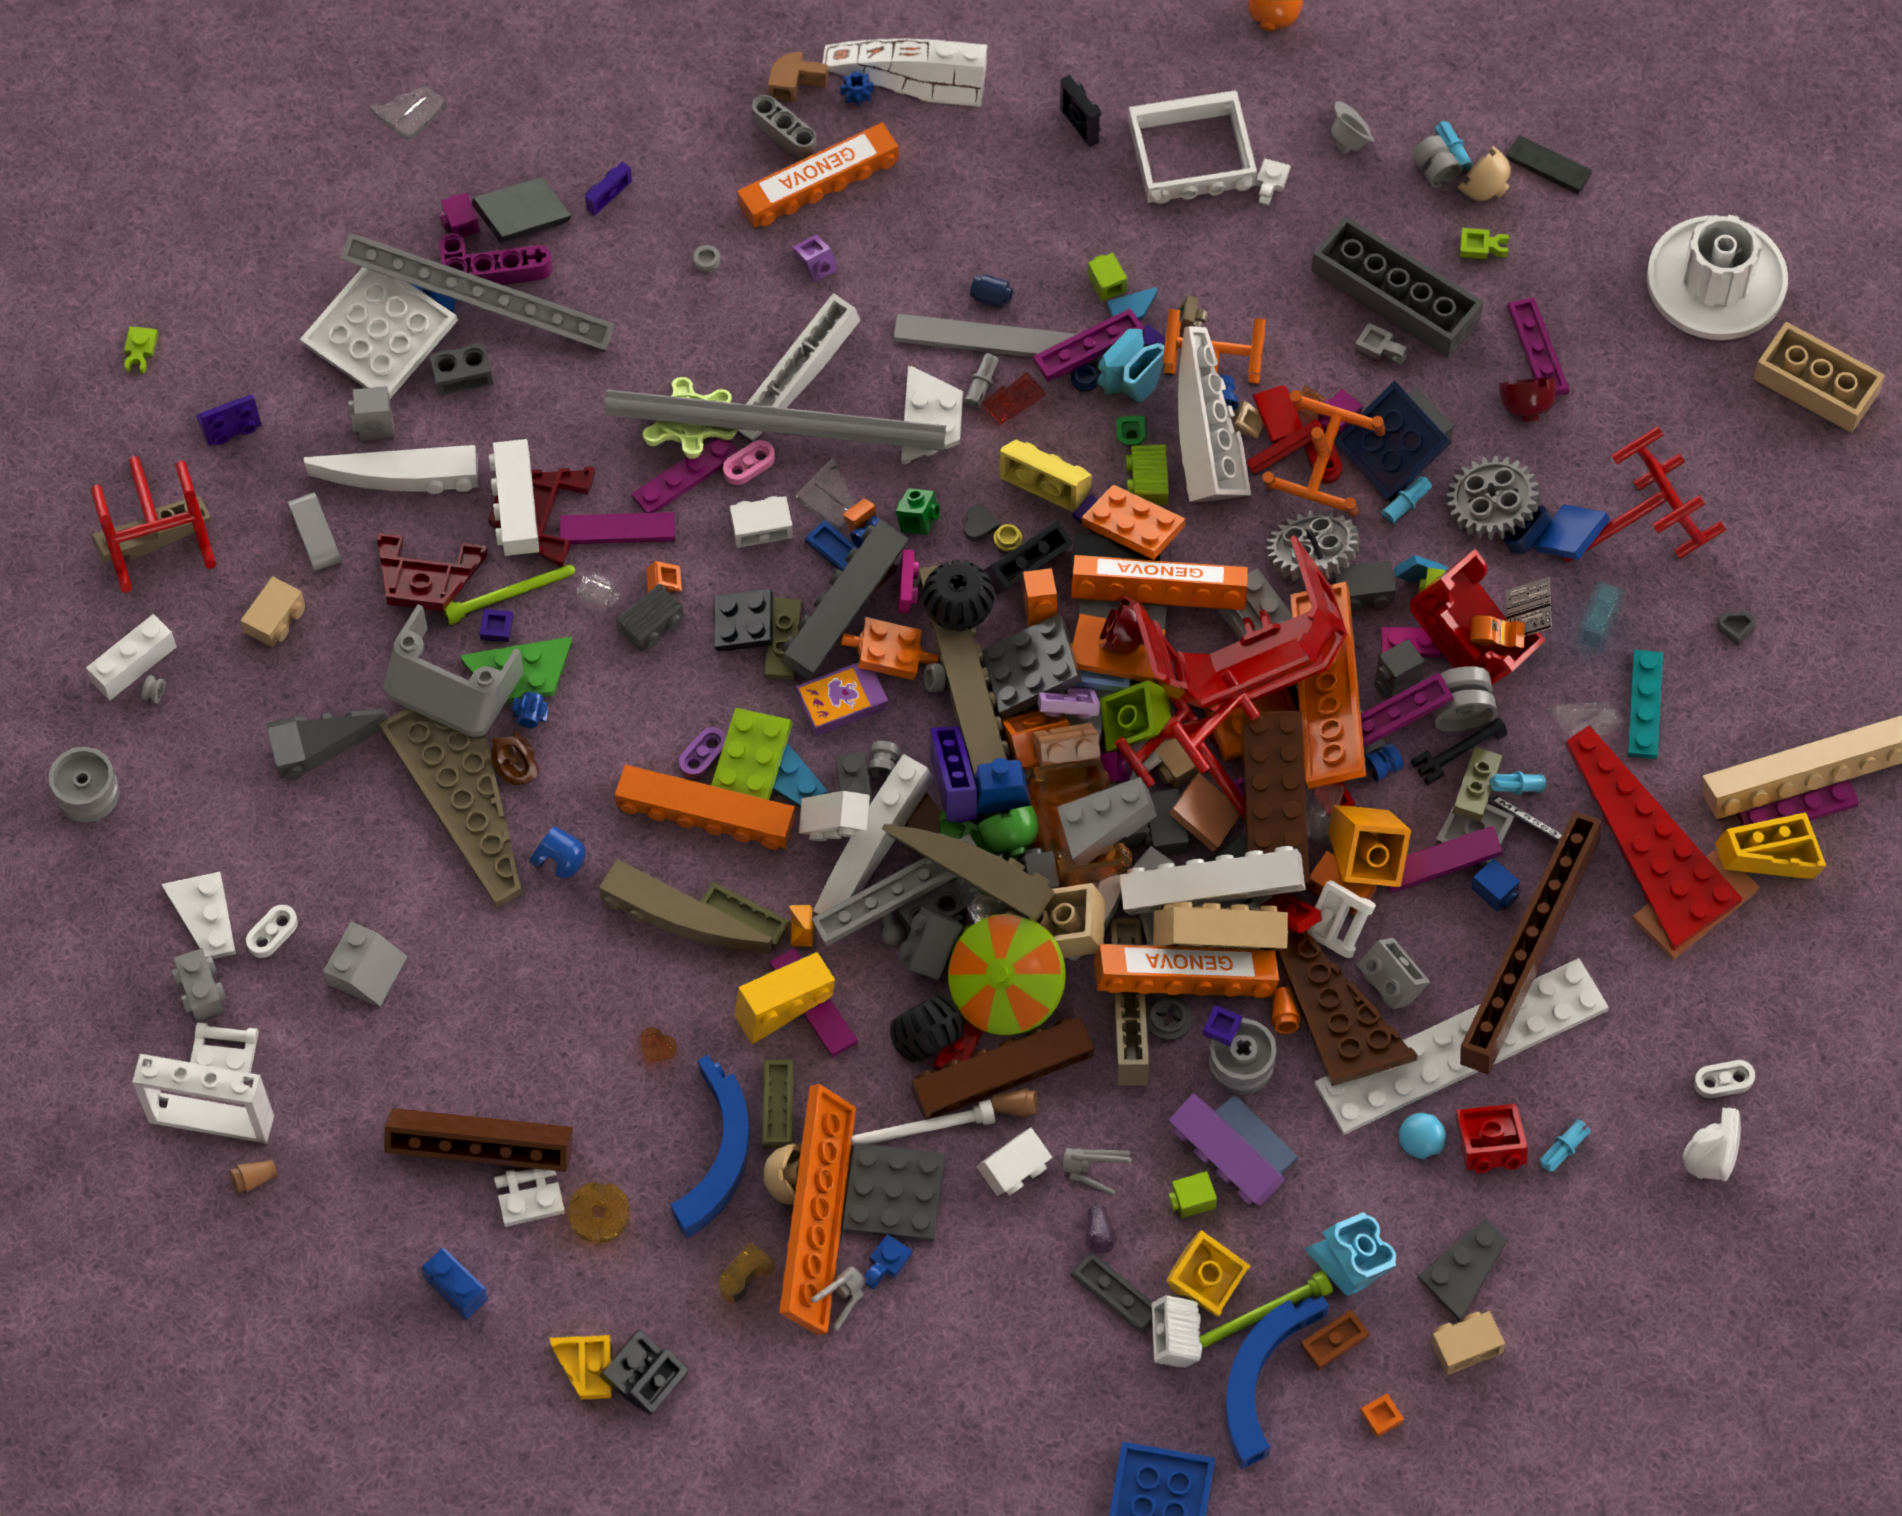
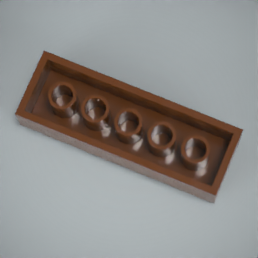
(1275, 784)

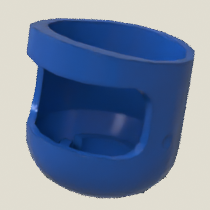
(562, 848)

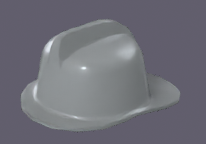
(1349, 129)

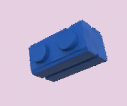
(454, 1283)

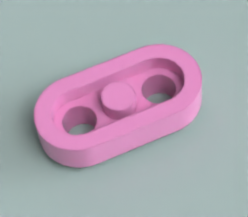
(747, 462)

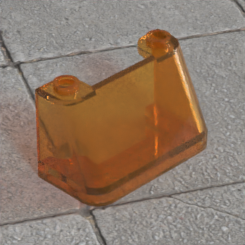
(1056, 786)

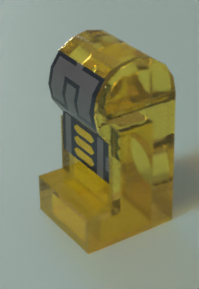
(743, 1271)

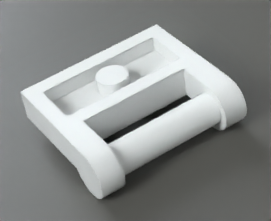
(1334, 907)
(224, 1057)

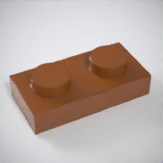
(1334, 1339)

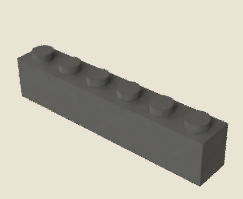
(844, 599)

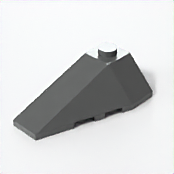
(306, 744)

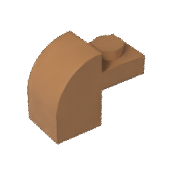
(792, 71)

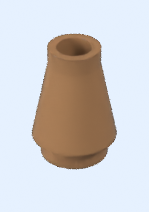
(1016, 1103)
(251, 1175)

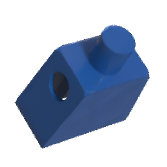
(1001, 786)

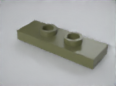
(785, 622)
(1475, 785)
(746, 912)
(777, 1103)

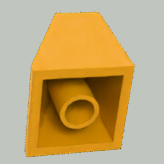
(1369, 845)

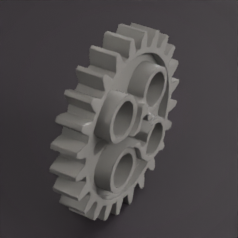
(1493, 497)
(1332, 537)

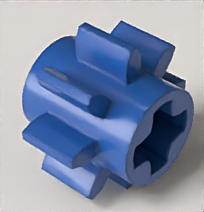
(857, 88)
(530, 709)

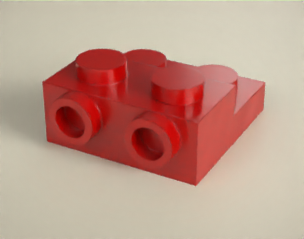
(1492, 1137)

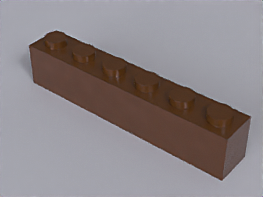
(1002, 1068)
(478, 1139)

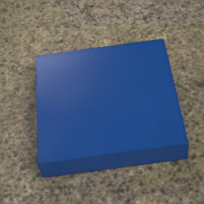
(1571, 531)

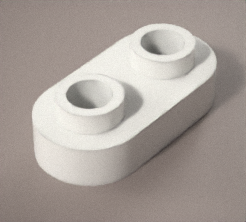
(269, 930)
(1722, 1076)

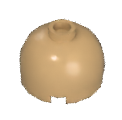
(1487, 177)
(782, 1173)

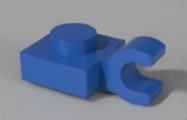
(887, 1258)

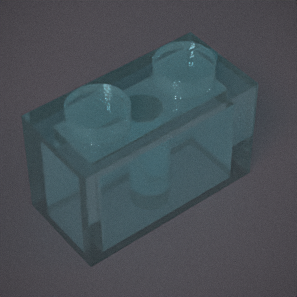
(1600, 616)

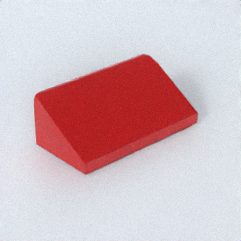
(1277, 412)

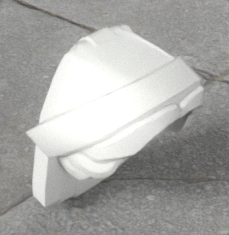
(1715, 1148)

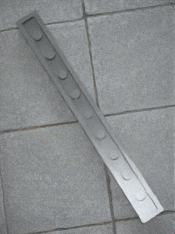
(477, 291)

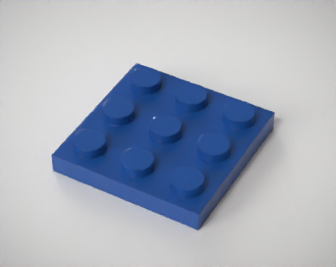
(1161, 1482)

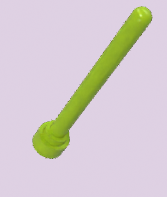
(457, 610)
(1317, 1286)

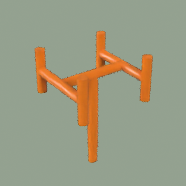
(1254, 351)
(1323, 445)

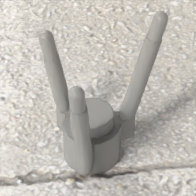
(1079, 1160)
(845, 1285)

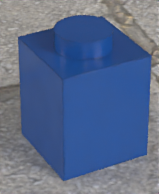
(1496, 885)

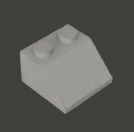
(364, 965)

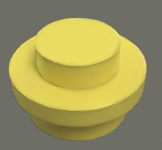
(1007, 537)

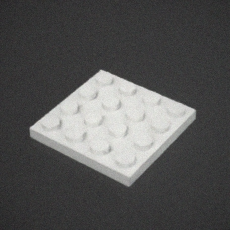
(378, 330)

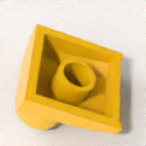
(1207, 1273)

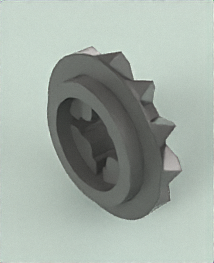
(1161, 1006)

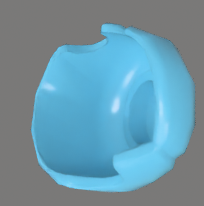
(1422, 1135)

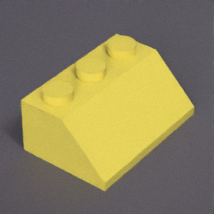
(1044, 474)

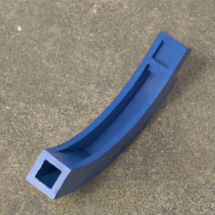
(719, 1185)
(1240, 1412)

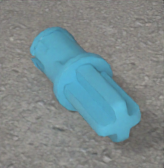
(1455, 145)
(1406, 500)
(1518, 782)
(1564, 1146)

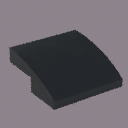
(643, 1372)

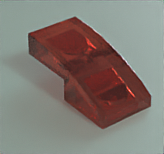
(1011, 401)

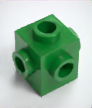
(917, 511)

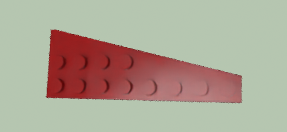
(1670, 868)

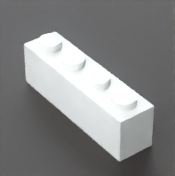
(515, 497)

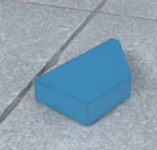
(1138, 302)
(1416, 568)

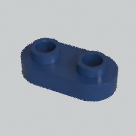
(1525, 538)

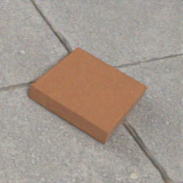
(1205, 812)

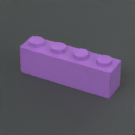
(1226, 1149)

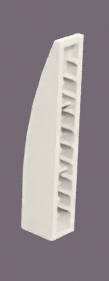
(806, 356)
(402, 469)
(866, 850)

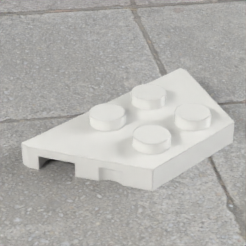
(933, 403)

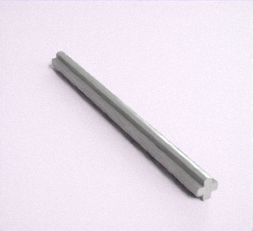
(775, 420)

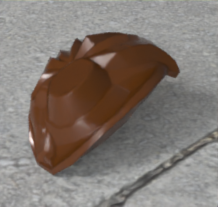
(514, 759)

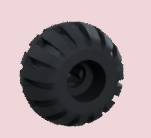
(958, 595)
(927, 1028)

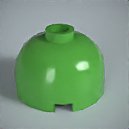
(1011, 831)

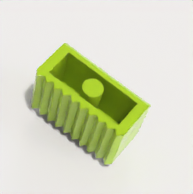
(1149, 473)

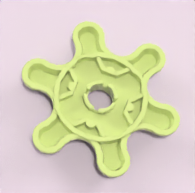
(689, 435)

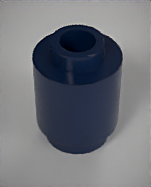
(991, 290)

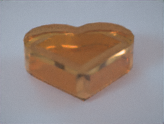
(656, 1045)

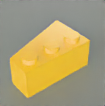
(1773, 848)
(782, 996)

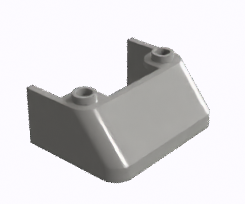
(441, 694)

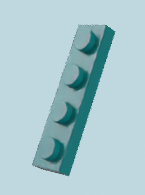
(1645, 704)

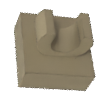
(1190, 314)

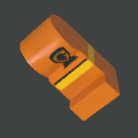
(1497, 633)

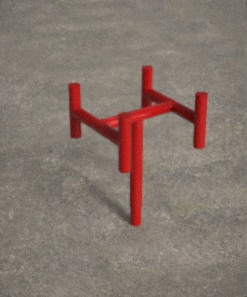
(1680, 512)
(152, 523)
(1191, 738)

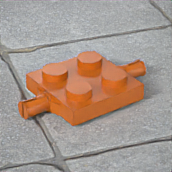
(889, 648)

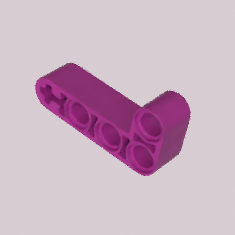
(498, 261)

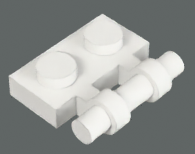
(530, 1203)

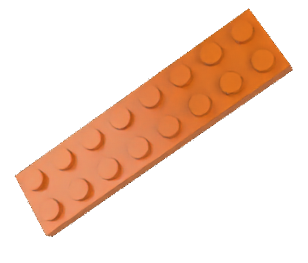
(1332, 707)
(817, 1209)

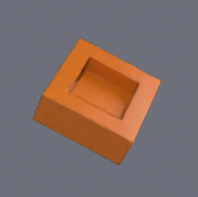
(1382, 1415)

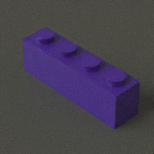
(953, 774)

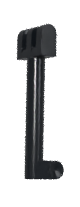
(1432, 764)

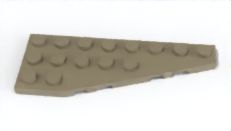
(463, 792)

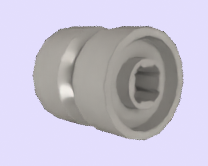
(1435, 160)

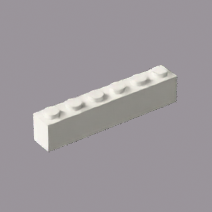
(1213, 881)

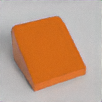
(859, 514)
(665, 574)

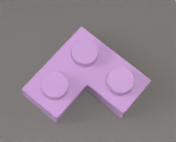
(1075, 700)

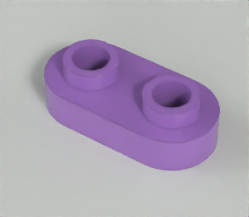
(701, 753)

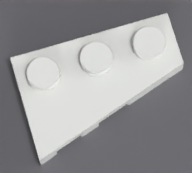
(205, 912)

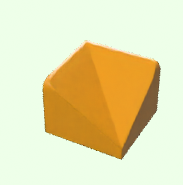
(802, 926)

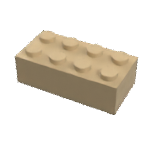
(1818, 377)
(1074, 919)
(1220, 926)

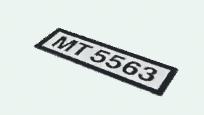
(1533, 821)

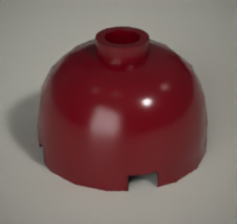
(1528, 397)
(1122, 628)

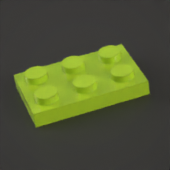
(752, 753)

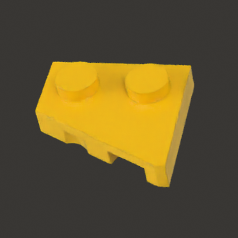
(583, 1361)

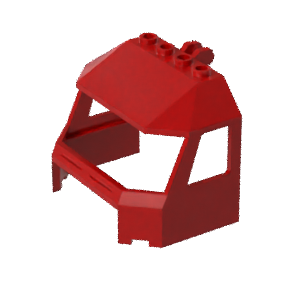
(1262, 659)

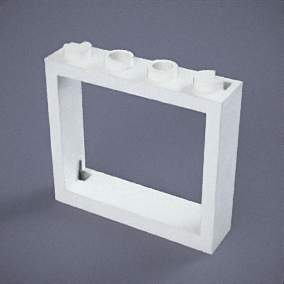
(1188, 110)
(203, 1081)

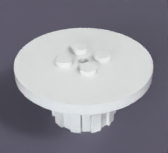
(1717, 277)

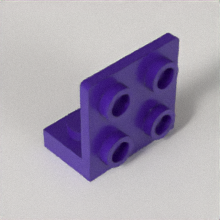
(229, 420)

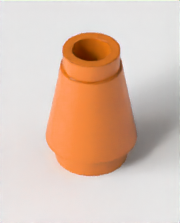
(1285, 1011)

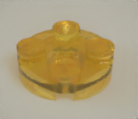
(600, 1196)

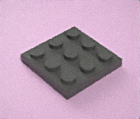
(1030, 664)
(894, 1192)

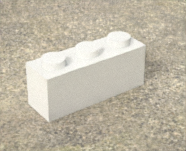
(131, 657)
(834, 815)

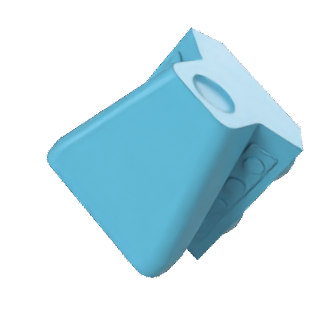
(1131, 366)
(1353, 1253)

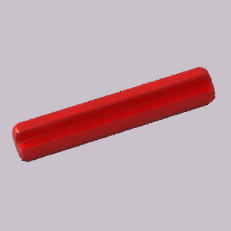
(1282, 448)

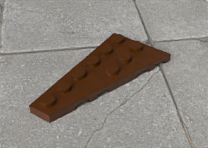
(1339, 1017)

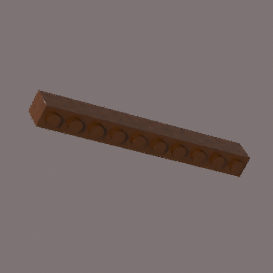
(1530, 943)

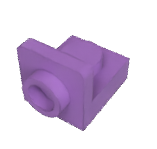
(816, 257)

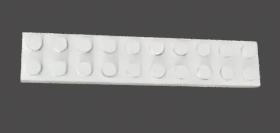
(1550, 1007)

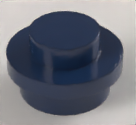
(1085, 378)

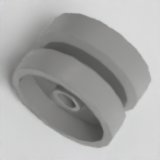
(1472, 701)
(84, 784)
(1247, 1063)

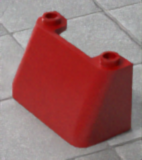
(1446, 613)

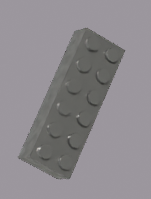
(1397, 286)

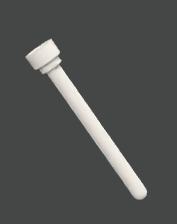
(980, 1113)

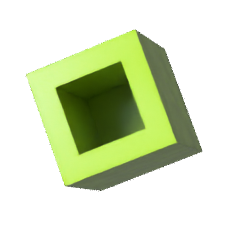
(1107, 276)
(1192, 1195)

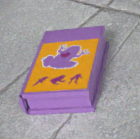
(841, 698)

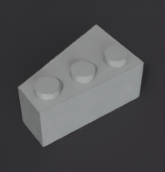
(1105, 818)

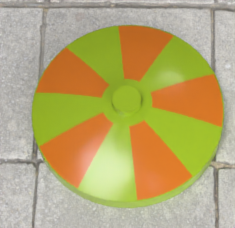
(1006, 974)

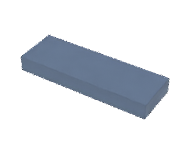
(1257, 1134)

